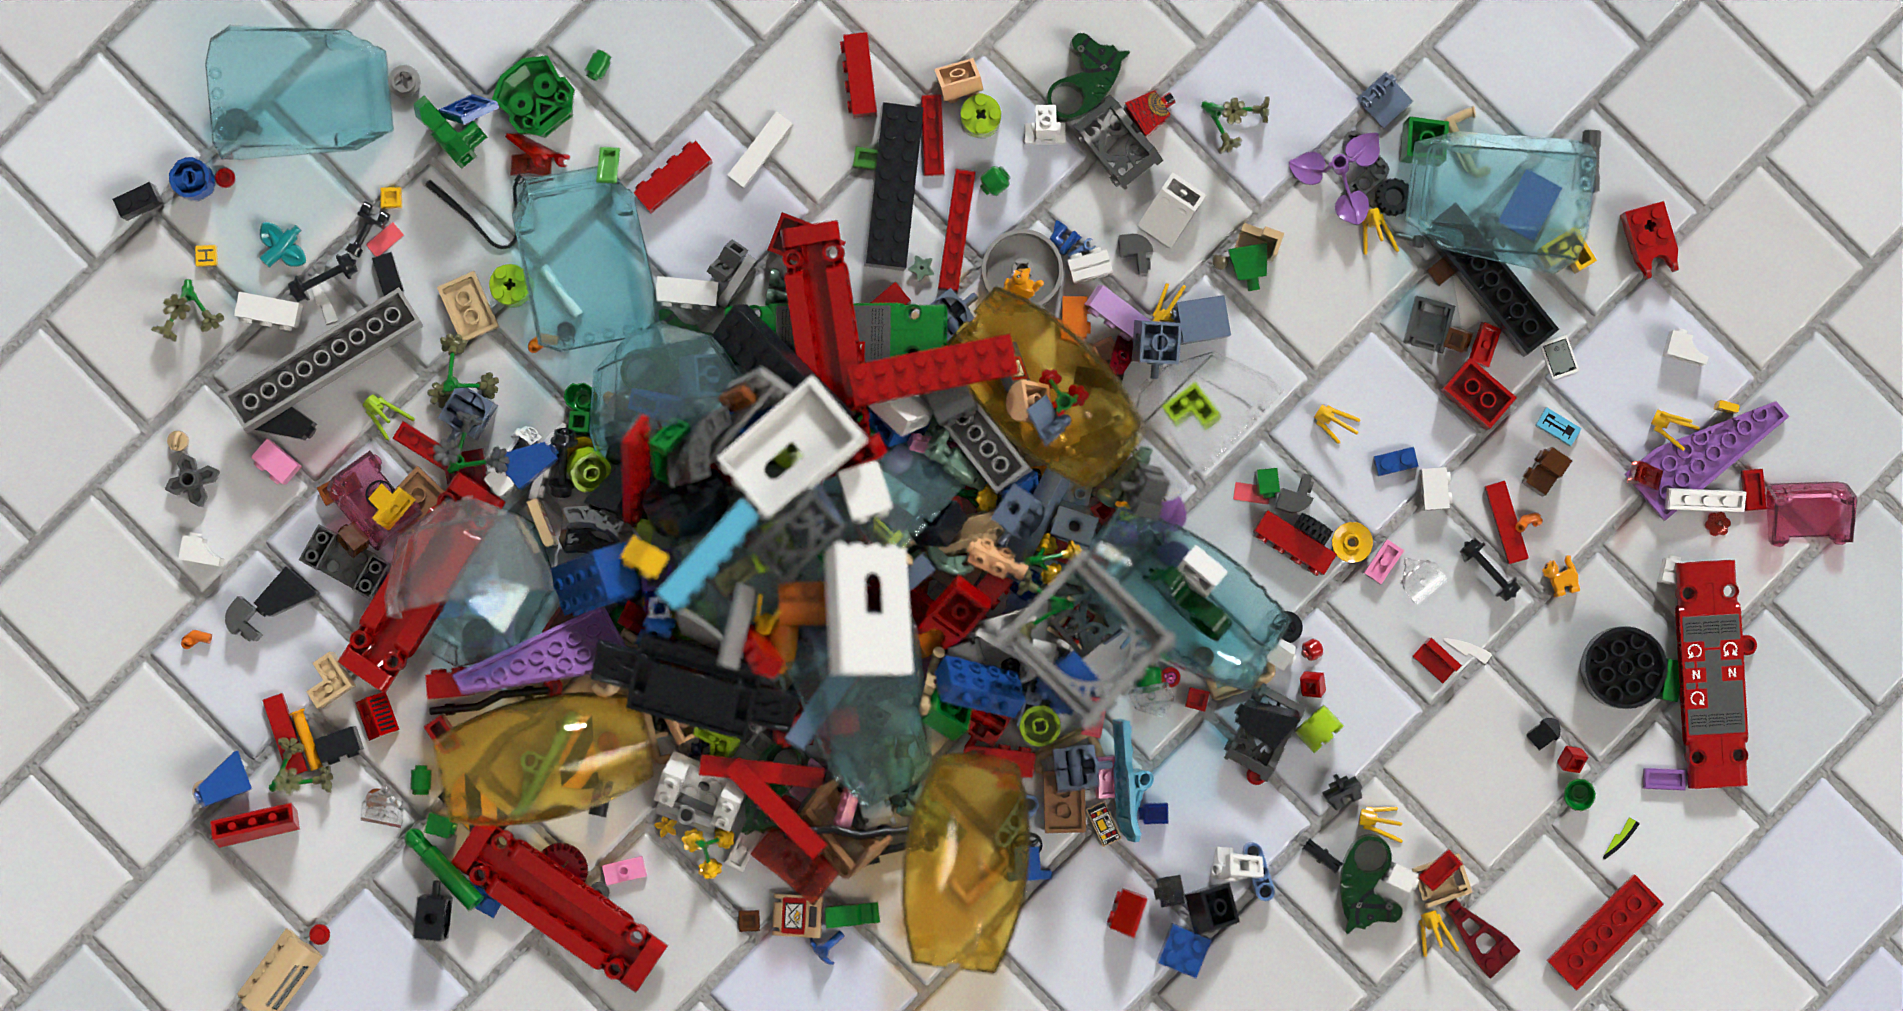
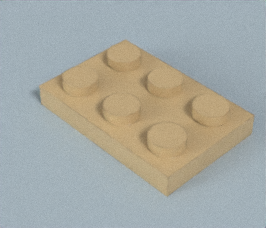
(468, 306)

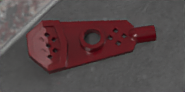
(1123, 348)

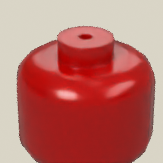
(1312, 649)

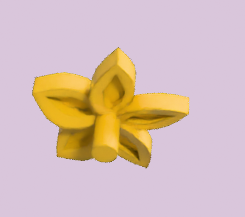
(666, 826)

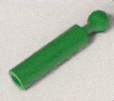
(443, 869)

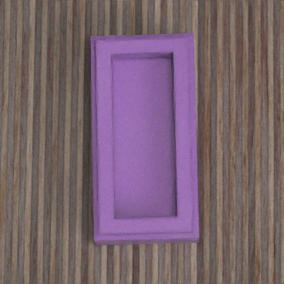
(1664, 779)

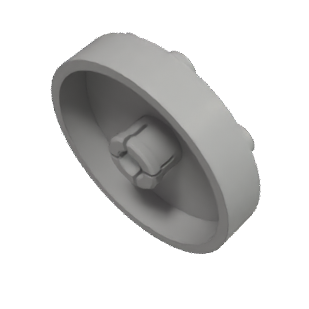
(1025, 249)

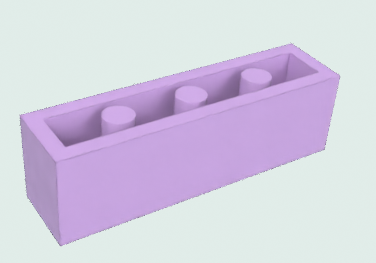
(1114, 311)

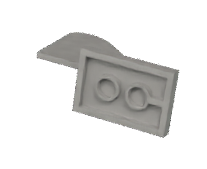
(769, 392)
(992, 627)
(702, 632)

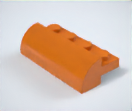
(802, 604)

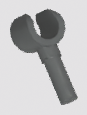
(1418, 240)

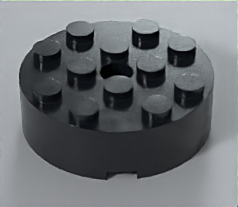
(685, 507)
(1602, 665)

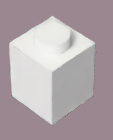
(1282, 655)

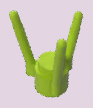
(374, 407)

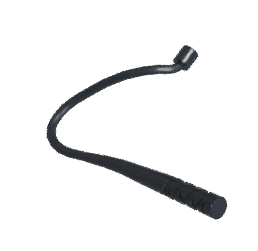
(452, 203)

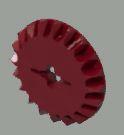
(566, 852)

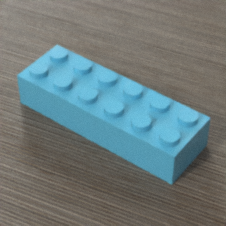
(709, 554)

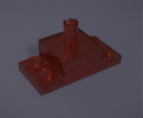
(794, 866)

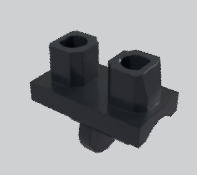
(1341, 788)

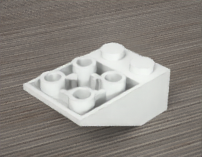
(1171, 210)
(1201, 571)

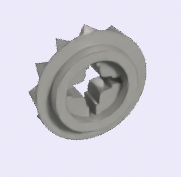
(395, 78)

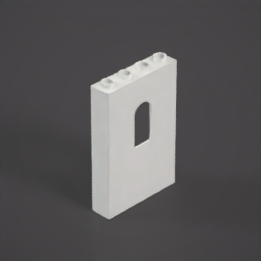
(817, 429)
(864, 641)

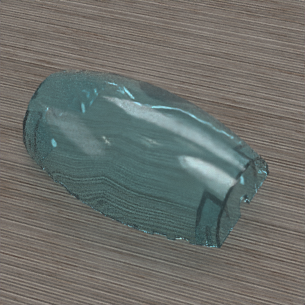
(1134, 544)

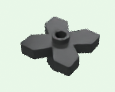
(195, 490)

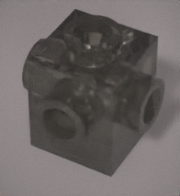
(1169, 891)

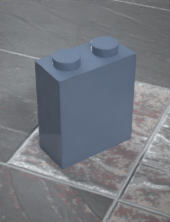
(1202, 319)

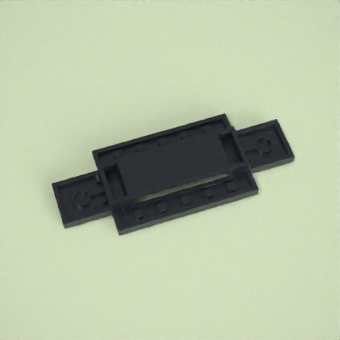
(691, 696)

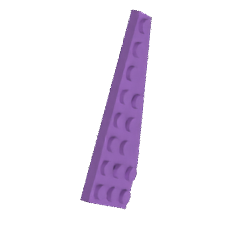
(1707, 453)
(552, 655)

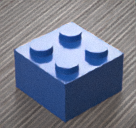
(1183, 950)

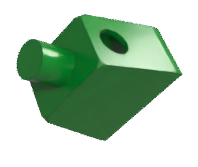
(1249, 264)

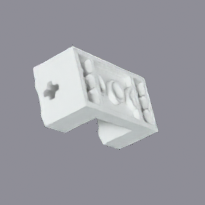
(683, 776)

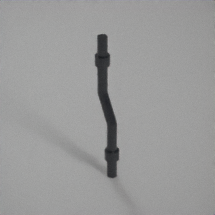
(452, 709)
(884, 832)

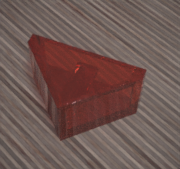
(524, 165)
(1645, 475)

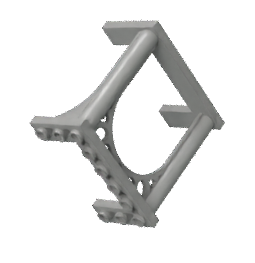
(1059, 682)

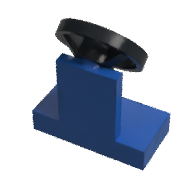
(1035, 871)

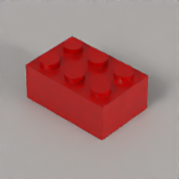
(1478, 394)

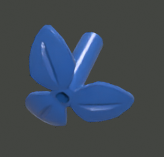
(823, 950)

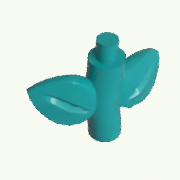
(281, 245)

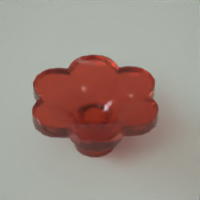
(1713, 526)

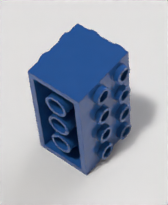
(594, 580)
(1074, 668)

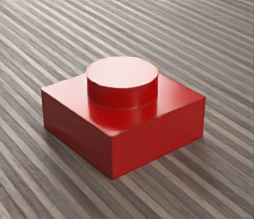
(1197, 699)

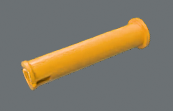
(306, 739)

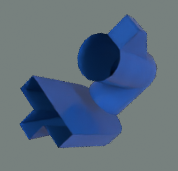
(1059, 230)

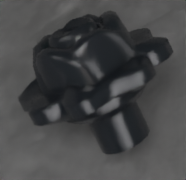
(1011, 664)

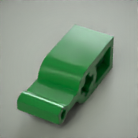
(852, 914)

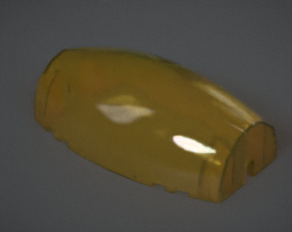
(1100, 431)
(542, 759)
(966, 863)

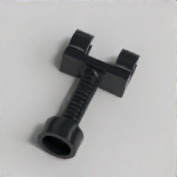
(355, 248)

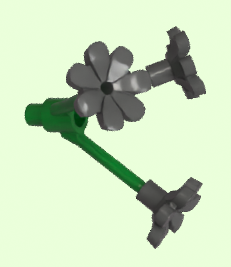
(452, 456)

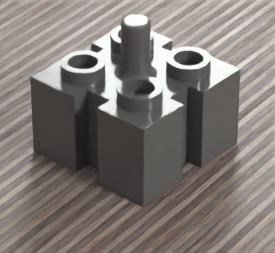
(1146, 491)

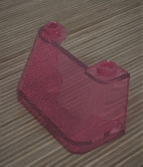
(349, 491)
(1810, 511)

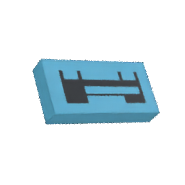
(1558, 426)

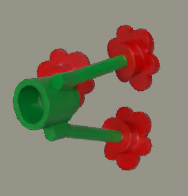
(1063, 400)

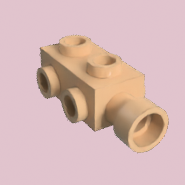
(994, 559)

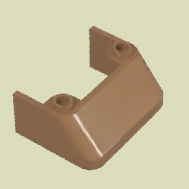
(843, 853)

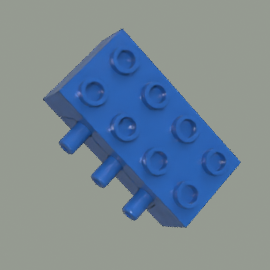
(979, 686)

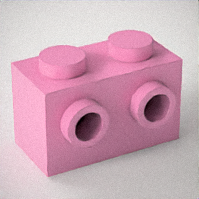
(276, 462)

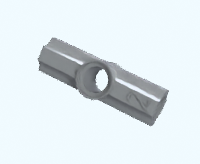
(700, 819)

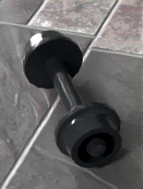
(299, 289)
(561, 486)
(1508, 589)

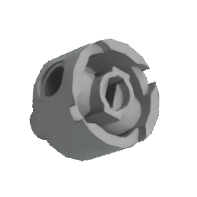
(967, 650)
(878, 815)

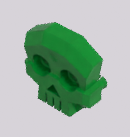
(524, 84)
(457, 144)

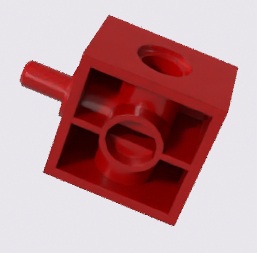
(985, 727)

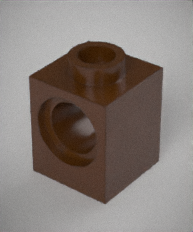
(1458, 339)
(352, 539)

